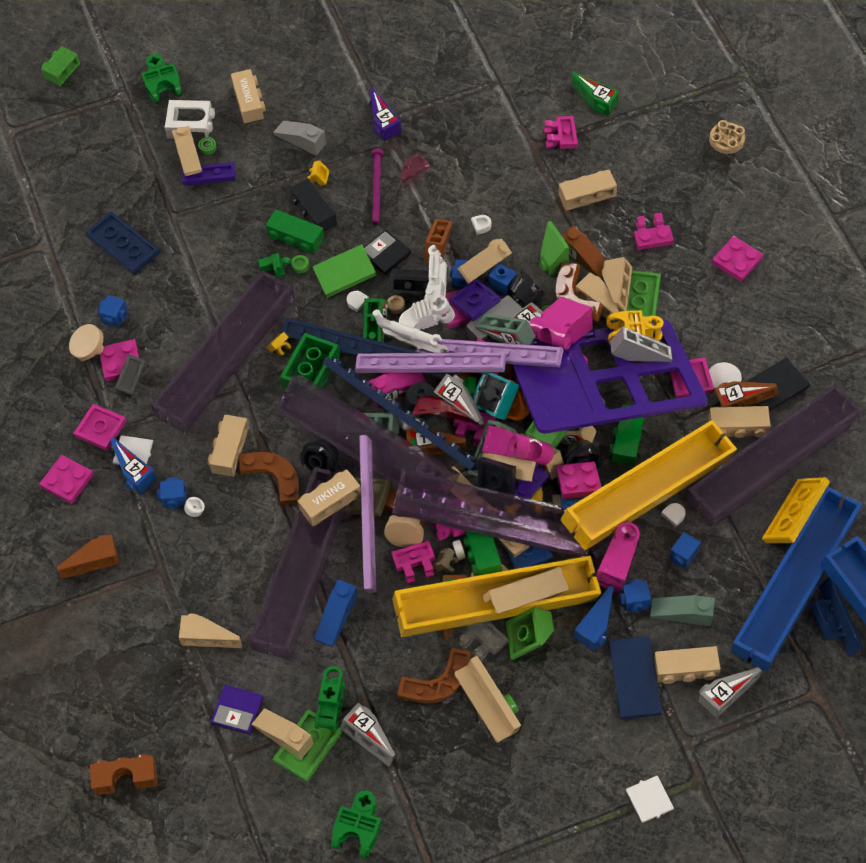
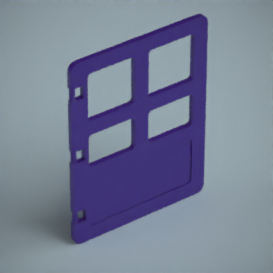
(569, 395)

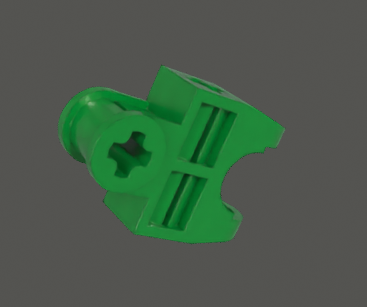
(160, 77)
(330, 700)
(358, 823)

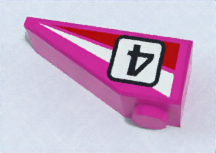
(395, 384)

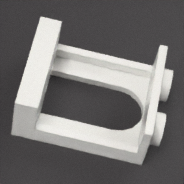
(204, 125)

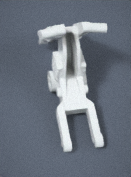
(423, 313)

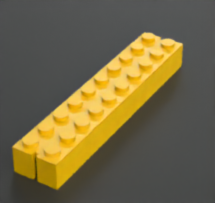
(647, 485)
(462, 601)

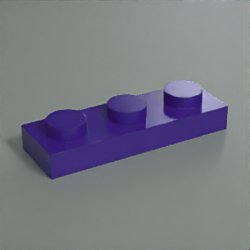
(211, 174)

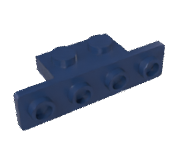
(835, 619)

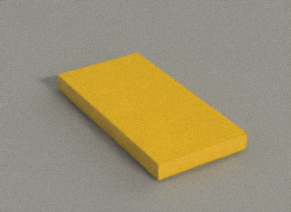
(795, 510)

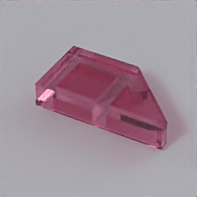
(413, 166)

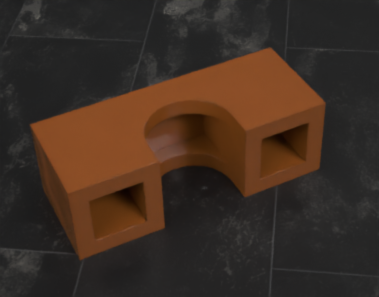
(105, 773)

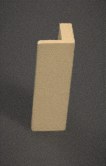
(526, 590)
(487, 700)

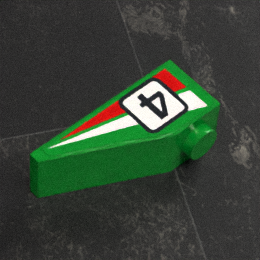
(597, 95)
(371, 328)

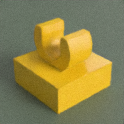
(319, 173)
(277, 343)

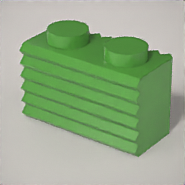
(60, 66)

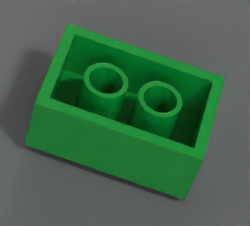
(309, 359)

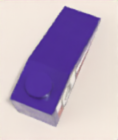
(385, 121)

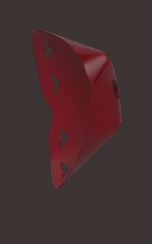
(439, 407)

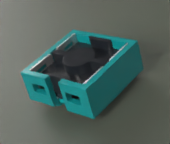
(495, 394)

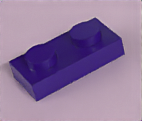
(527, 488)

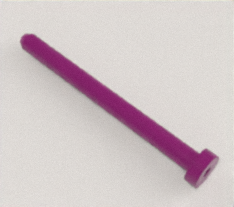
(377, 154)

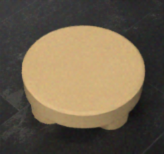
(727, 137)
(86, 342)
(403, 531)

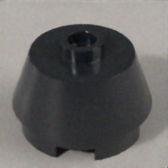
(525, 289)
(414, 393)
(581, 452)
(319, 455)

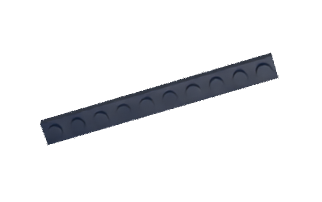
(347, 342)
(407, 417)

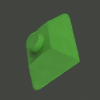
(553, 251)
(528, 631)

